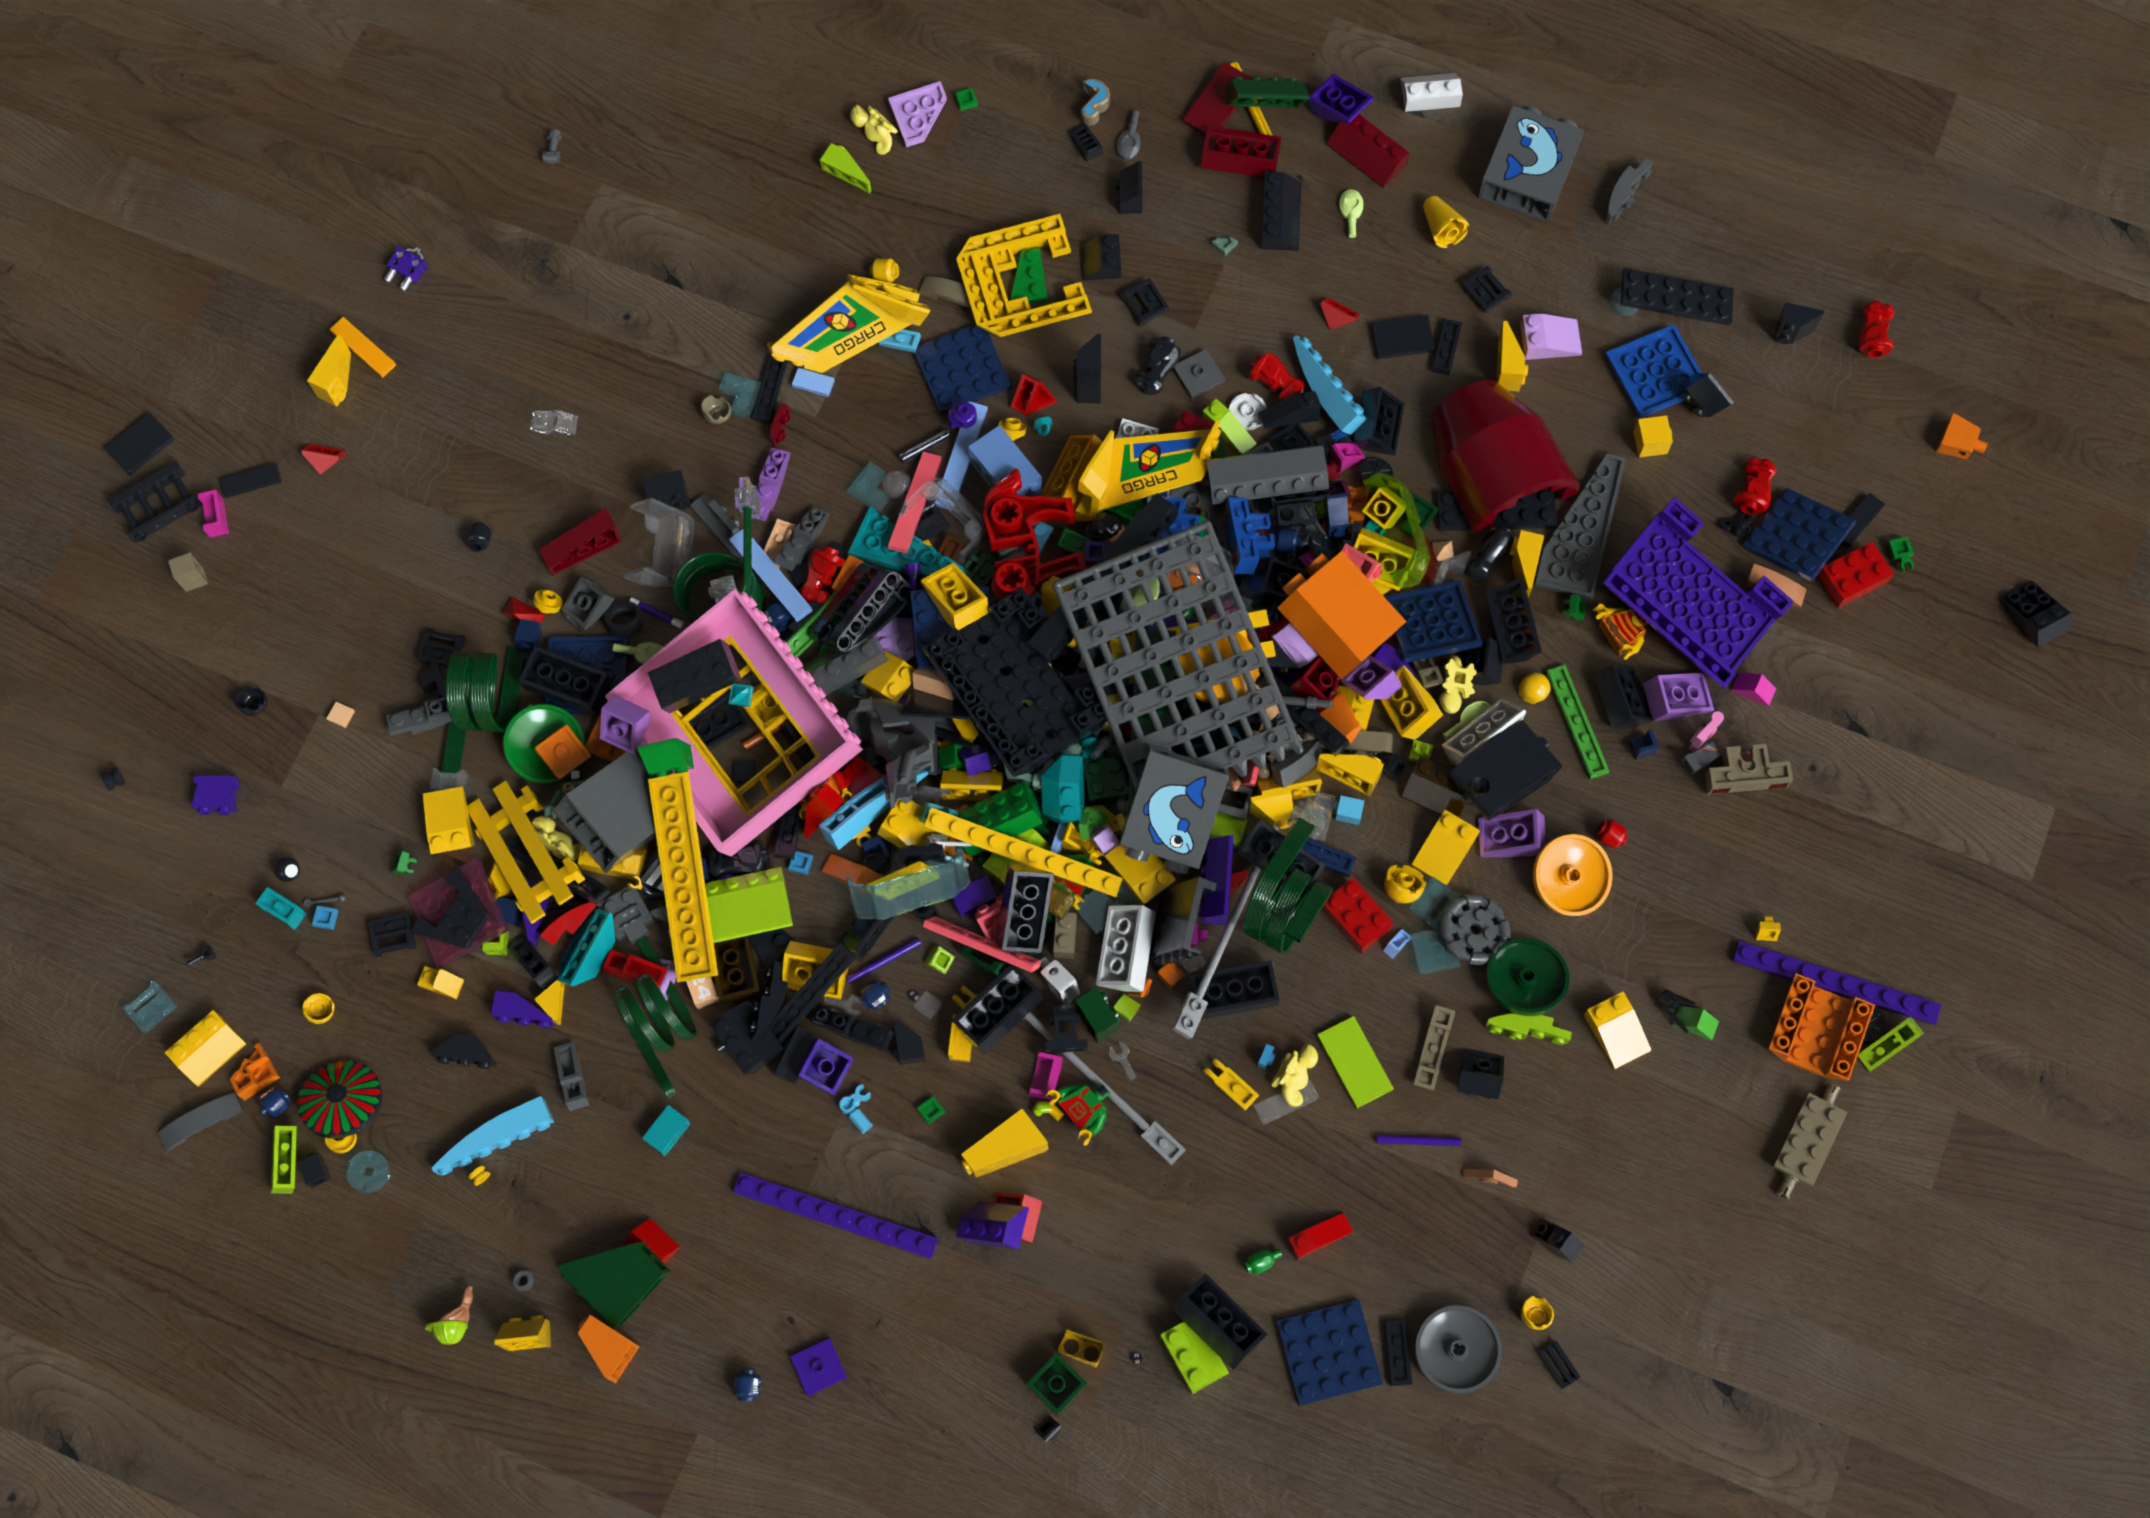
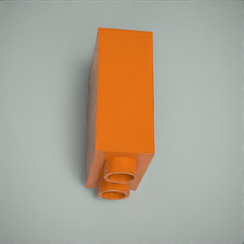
(1339, 612)

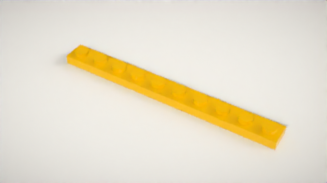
(1022, 852)

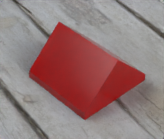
(655, 1239)

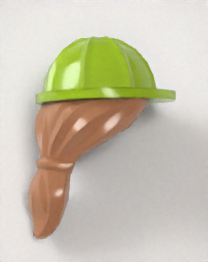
(453, 1324)

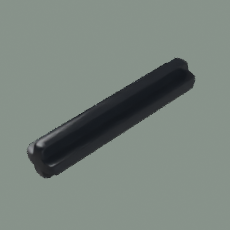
(924, 446)

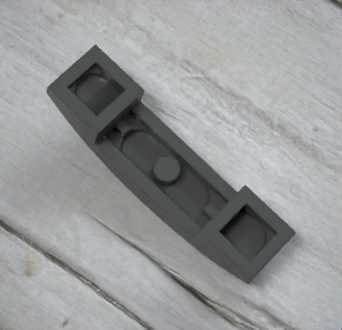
(199, 1119)

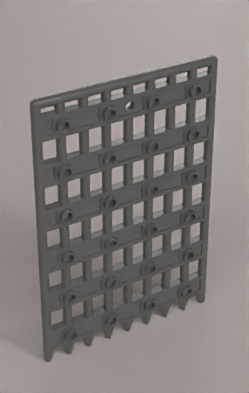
(1188, 641)

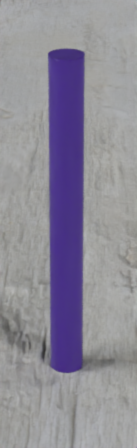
(883, 960)
(1418, 1140)

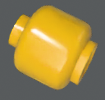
(884, 270)

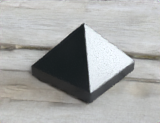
(1049, 1430)

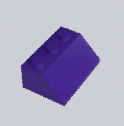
(993, 1225)

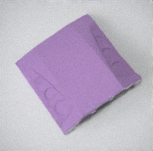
(1295, 645)

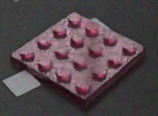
(437, 897)

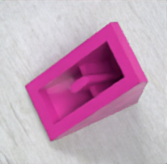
(1346, 455)
(1754, 687)

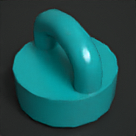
(1042, 423)

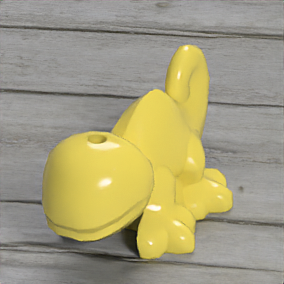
(876, 127)
(1457, 681)
(555, 842)
(1294, 1075)

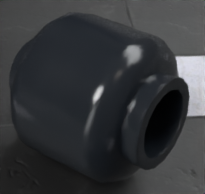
(477, 536)

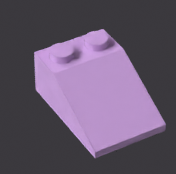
(1549, 336)

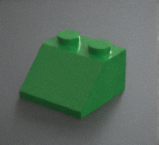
(667, 757)

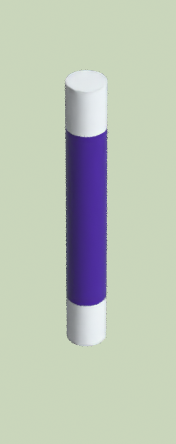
(657, 613)

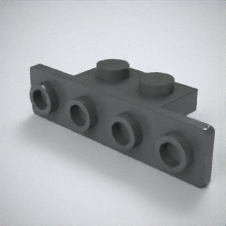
(717, 520)

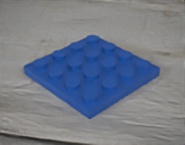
(1653, 369)

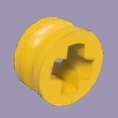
(479, 1175)

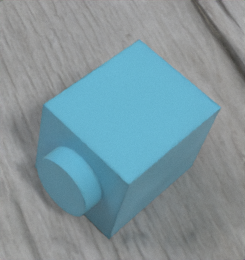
(1348, 810)

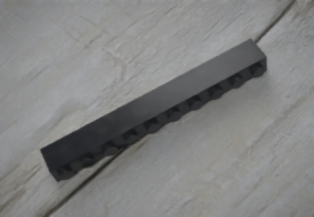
(1144, 529)

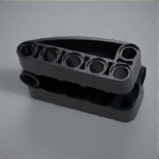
(866, 611)
(1505, 770)

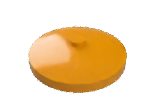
(1207, 660)
(1572, 875)

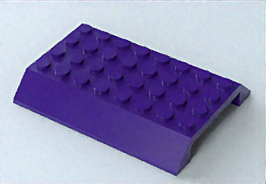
(1691, 597)

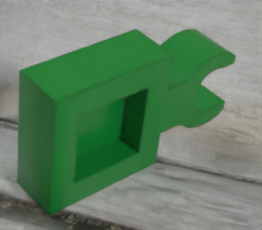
(1901, 550)

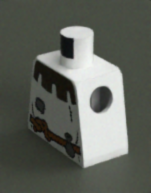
(1059, 981)

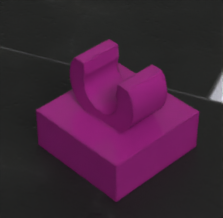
(1198, 935)

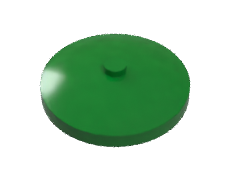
(526, 732)

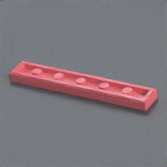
(907, 524)
(981, 943)

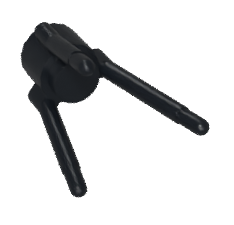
(1671, 1000)

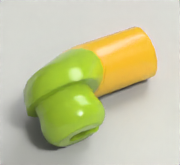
(1044, 1107)

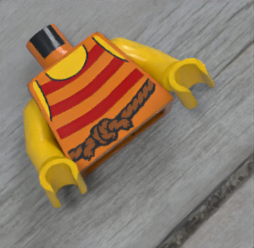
(1622, 629)

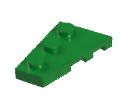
(1030, 277)

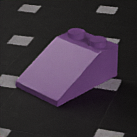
(1677, 696)
(1512, 834)

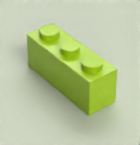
(283, 1160)

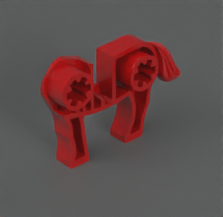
(1009, 525)

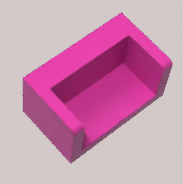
(214, 513)
(1046, 1075)

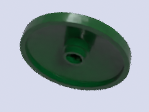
(1527, 977)

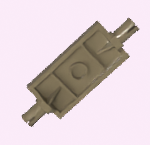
(1809, 1140)

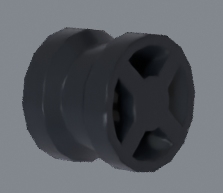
(112, 778)

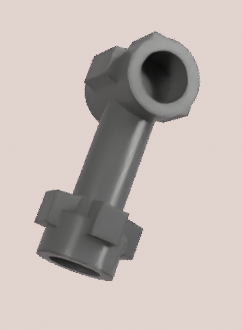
(552, 156)

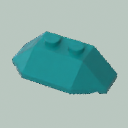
(1064, 789)
(587, 949)

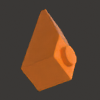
(841, 868)

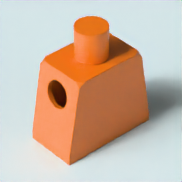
(1960, 438)

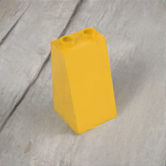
(1004, 1146)

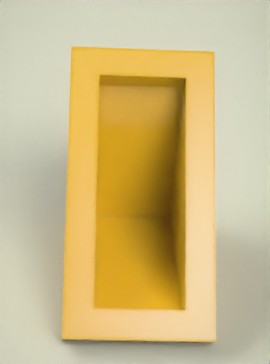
(1072, 840)
(552, 1001)

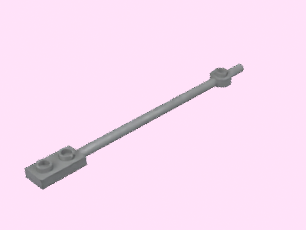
(1194, 1005)
(1153, 1135)

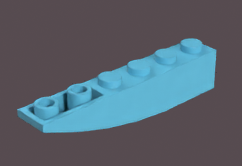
(1329, 389)
(858, 813)
(497, 1133)

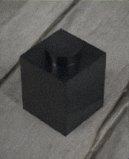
(314, 1170)

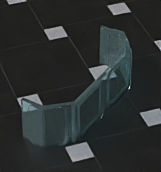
(910, 891)

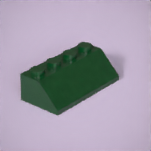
(1266, 93)

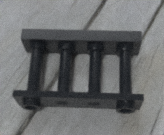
(148, 486)

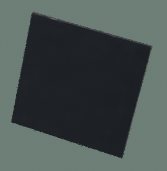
(930, 705)

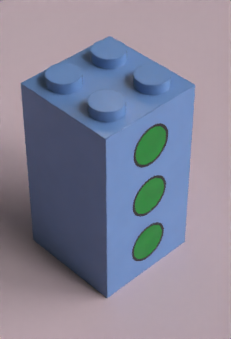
(997, 456)

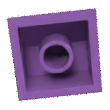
(1372, 680)
(623, 724)

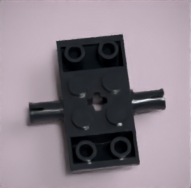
(1268, 580)

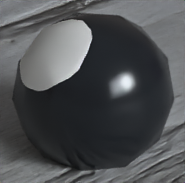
(287, 869)

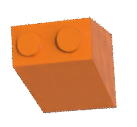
(607, 1347)

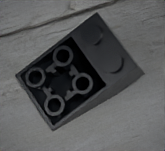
(2037, 613)

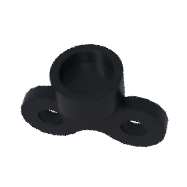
(1738, 524)

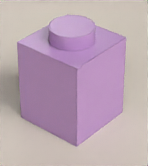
(1104, 839)

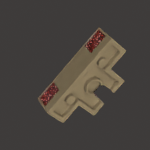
(1747, 772)

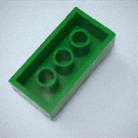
(1005, 812)

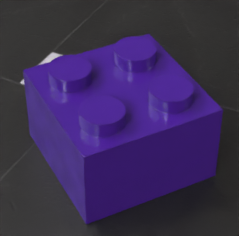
(824, 1066)

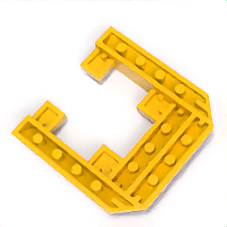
(993, 253)

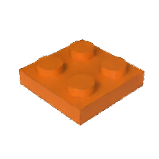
(562, 752)

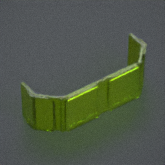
(1417, 565)

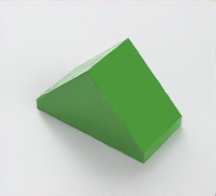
(1697, 1021)

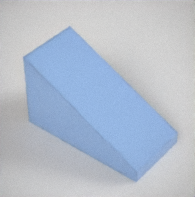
(1397, 943)

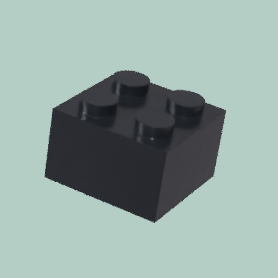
(668, 489)

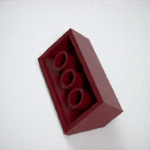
(1369, 150)
(1240, 152)

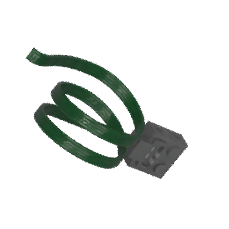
(630, 921)

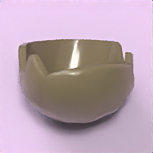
(715, 409)

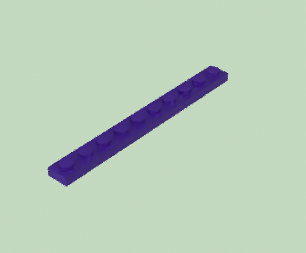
(1837, 982)
(836, 1216)

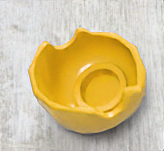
(1534, 688)
(318, 1008)
(1537, 1313)

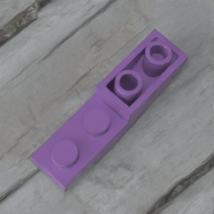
(771, 480)

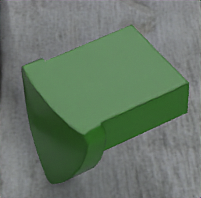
(1089, 820)

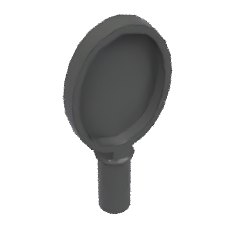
(1129, 140)

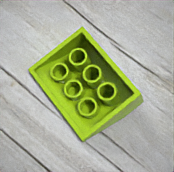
(748, 904)

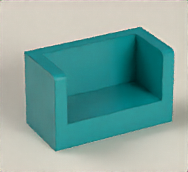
(281, 908)
(666, 1130)

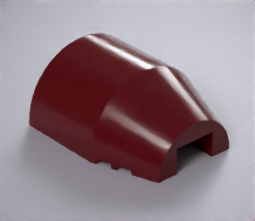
(1496, 452)

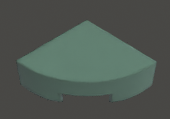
(1224, 245)

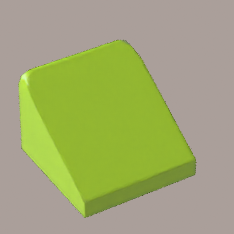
(939, 959)
(1126, 1007)

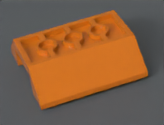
(1820, 1030)

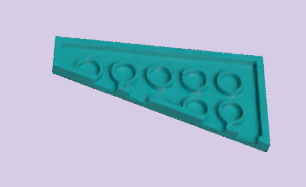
(873, 541)

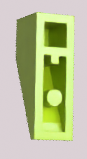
(841, 165)
(1231, 429)
(1890, 1044)

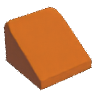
(1171, 975)

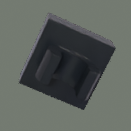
(1392, 766)

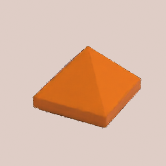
(1148, 981)

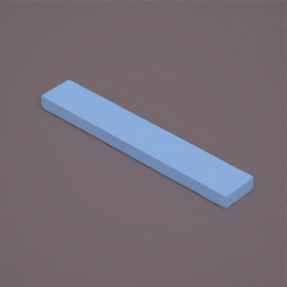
(960, 458)
(774, 579)

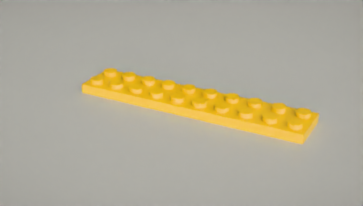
(683, 877)

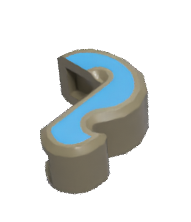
(1097, 103)

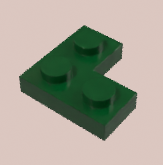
(1426, 514)

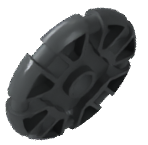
(1482, 920)

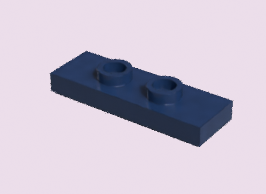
(1332, 858)

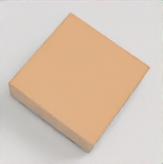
(340, 715)

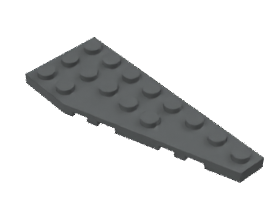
(1577, 547)

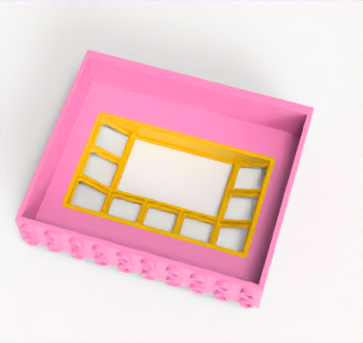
(716, 799)

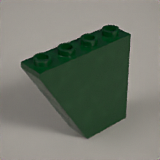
(616, 1280)

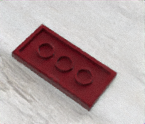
(1212, 106)

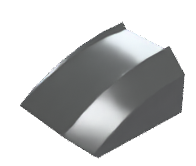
(586, 604)

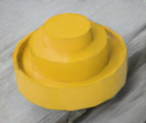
(1013, 427)
(547, 601)
(341, 1145)

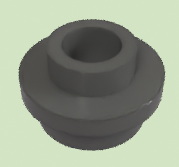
(518, 1276)

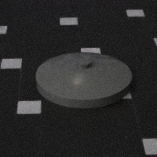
(1458, 1349)

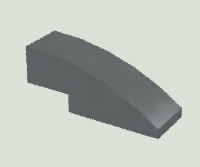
(1295, 764)
(571, 1076)

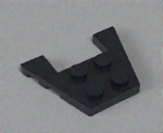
(462, 919)

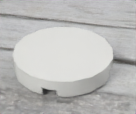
(1246, 409)

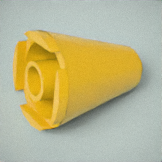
(1444, 222)

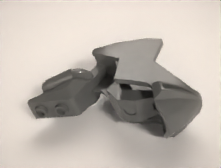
(905, 754)

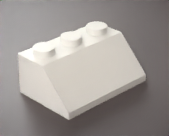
(1431, 92)

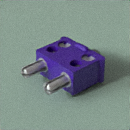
(406, 265)

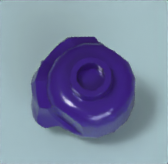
(962, 415)

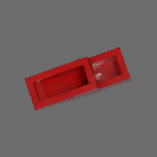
(569, 921)
(632, 967)

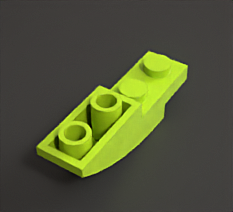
(1519, 1026)

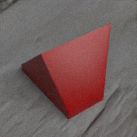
(1031, 396)

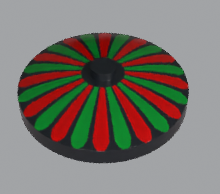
(339, 1099)

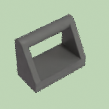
(1228, 810)

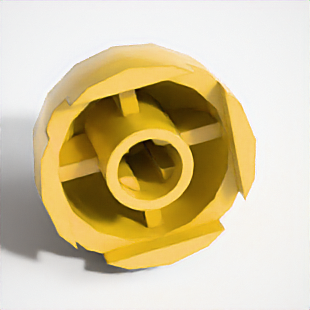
(1404, 884)

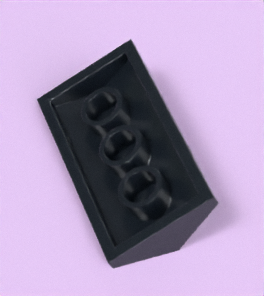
(1335, 488)
(1513, 622)
(1262, 843)

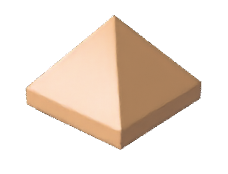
(1443, 550)

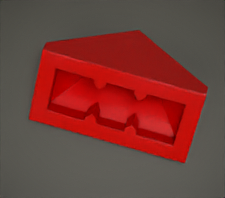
(1337, 314)
(322, 457)
(520, 611)

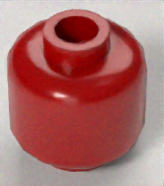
(1611, 833)

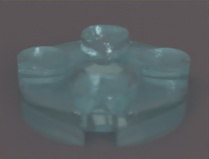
(379, 1177)

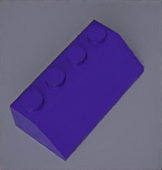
(1217, 870)

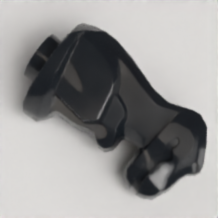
(1162, 359)
(1492, 547)
(745, 861)

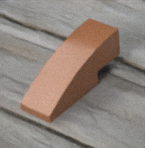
(1788, 586)

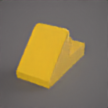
(440, 982)

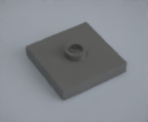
(1199, 373)

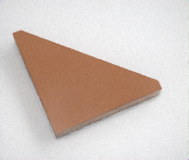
(1490, 1176)

